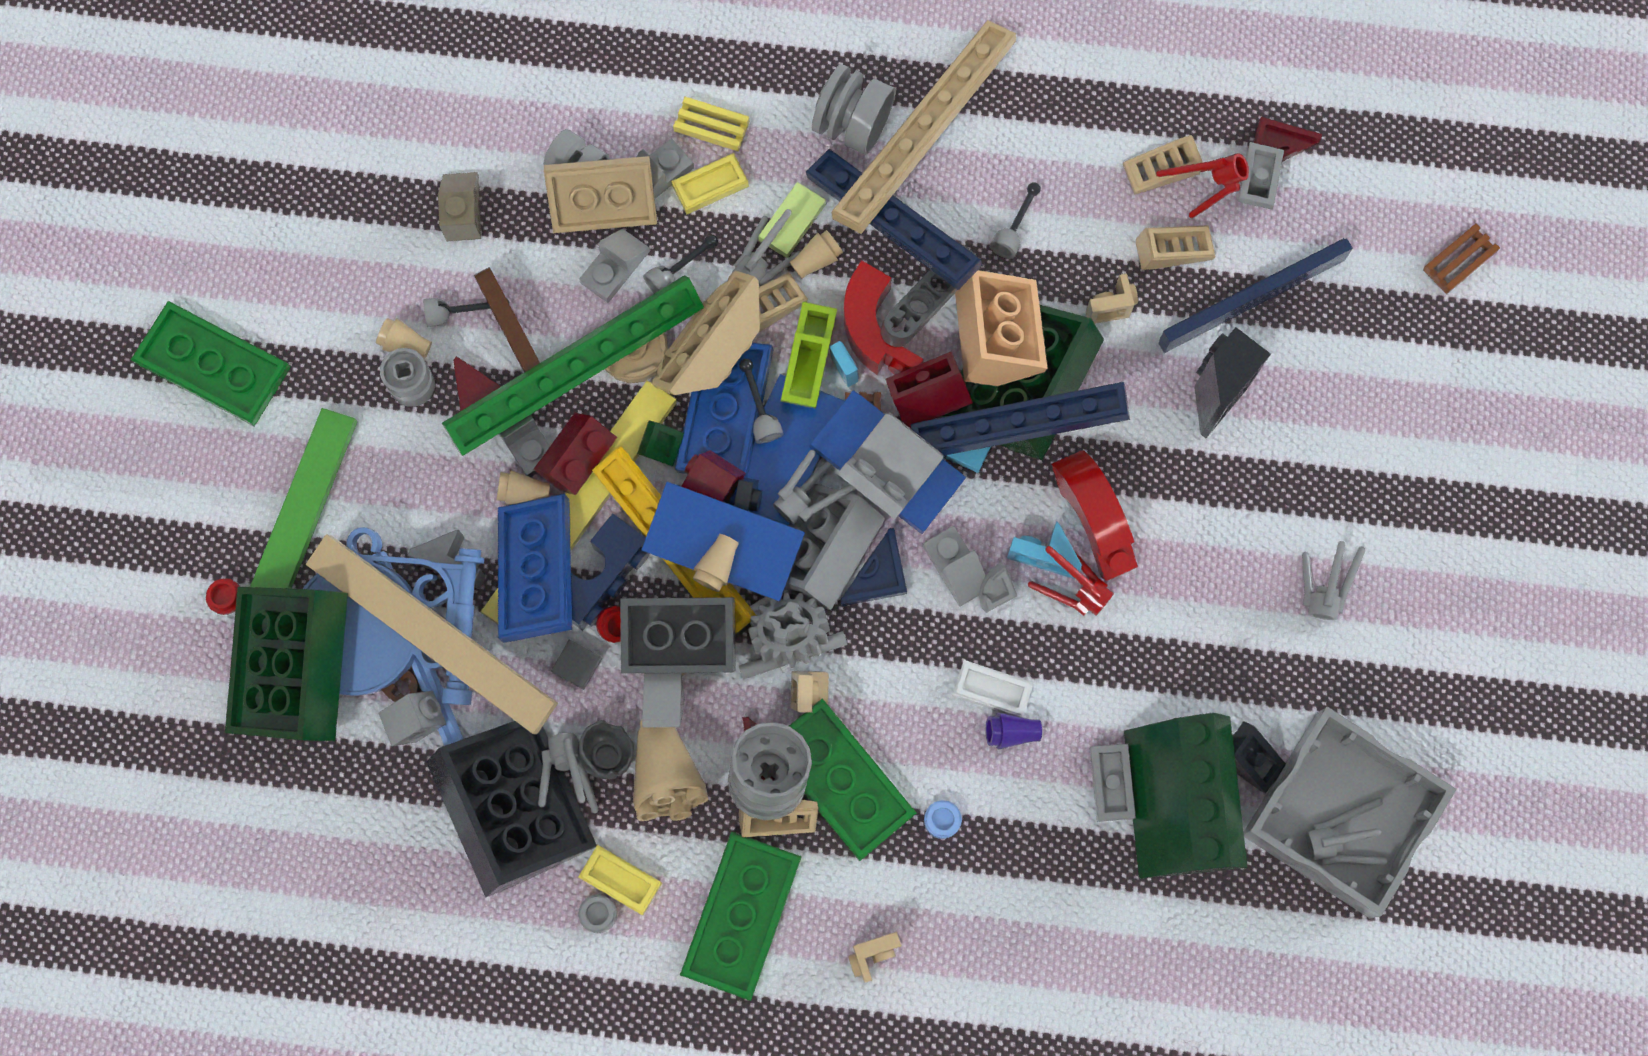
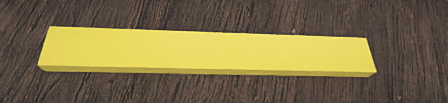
(584, 506)

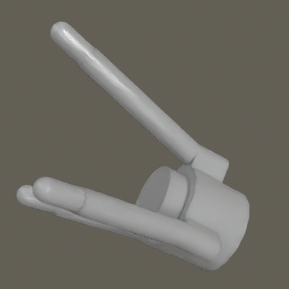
(753, 263)
(794, 502)
(1326, 602)
(564, 755)
(1325, 843)

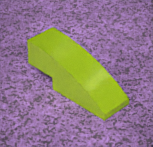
(809, 355)

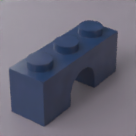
(622, 552)

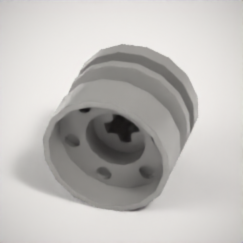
(848, 107)
(769, 752)

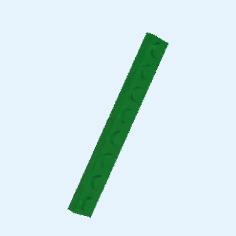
(573, 365)

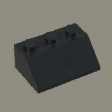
(1226, 376)

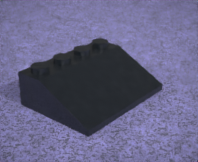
(493, 801)

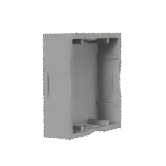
(1332, 773)

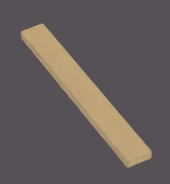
(923, 127)
(432, 634)

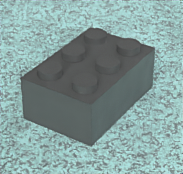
(678, 635)

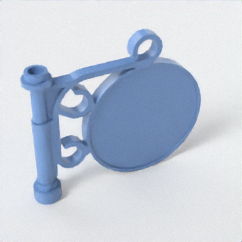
(379, 655)

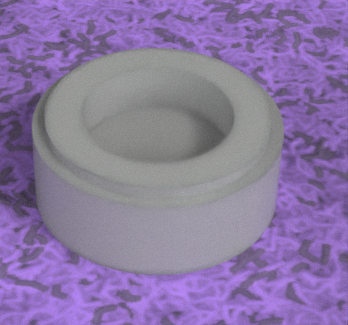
(597, 914)

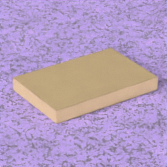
(600, 194)

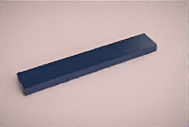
(901, 224)
(1254, 295)
(1026, 419)

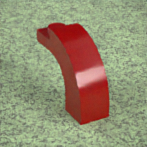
(861, 302)
(1099, 511)

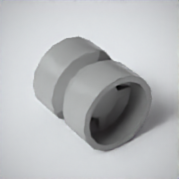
(571, 148)
(411, 385)

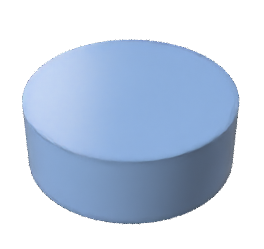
(942, 819)

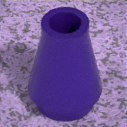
(1010, 730)

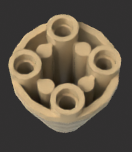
(665, 776)

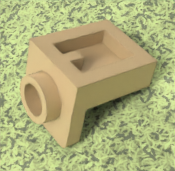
(1112, 307)
(808, 689)
(879, 948)

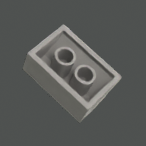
(832, 546)

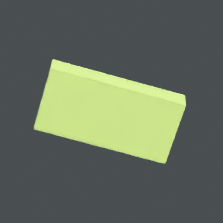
(805, 209)

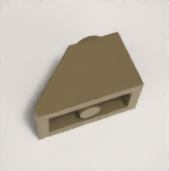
(459, 206)

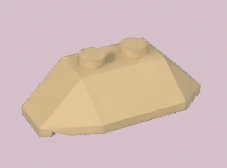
(712, 338)

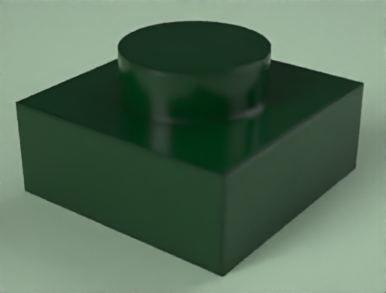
(660, 443)

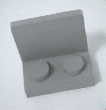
(891, 465)

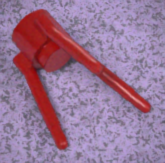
(1225, 172)
(1093, 593)

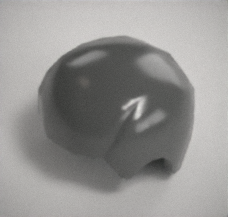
(605, 750)

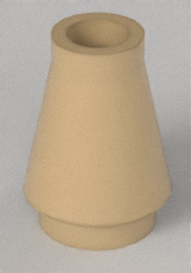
(817, 254)
(398, 335)
(519, 488)
(716, 564)

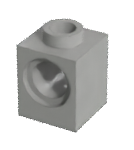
(412, 718)

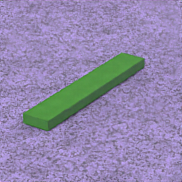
(305, 500)

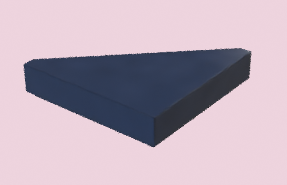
(879, 576)

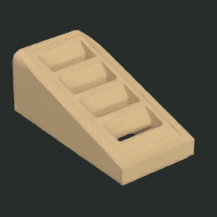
(1173, 149)
(1153, 250)
(773, 314)
(786, 825)

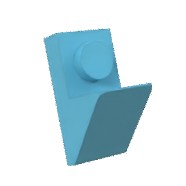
(1031, 552)

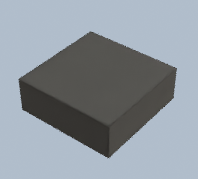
(576, 664)

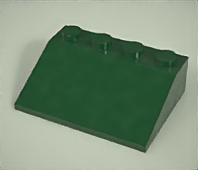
(1070, 350)
(286, 663)
(1186, 796)

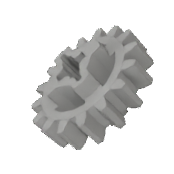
(789, 630)

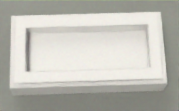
(992, 689)

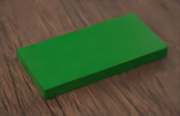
(211, 363)
(848, 783)
(740, 916)

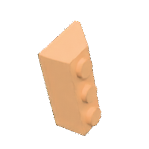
(1000, 329)

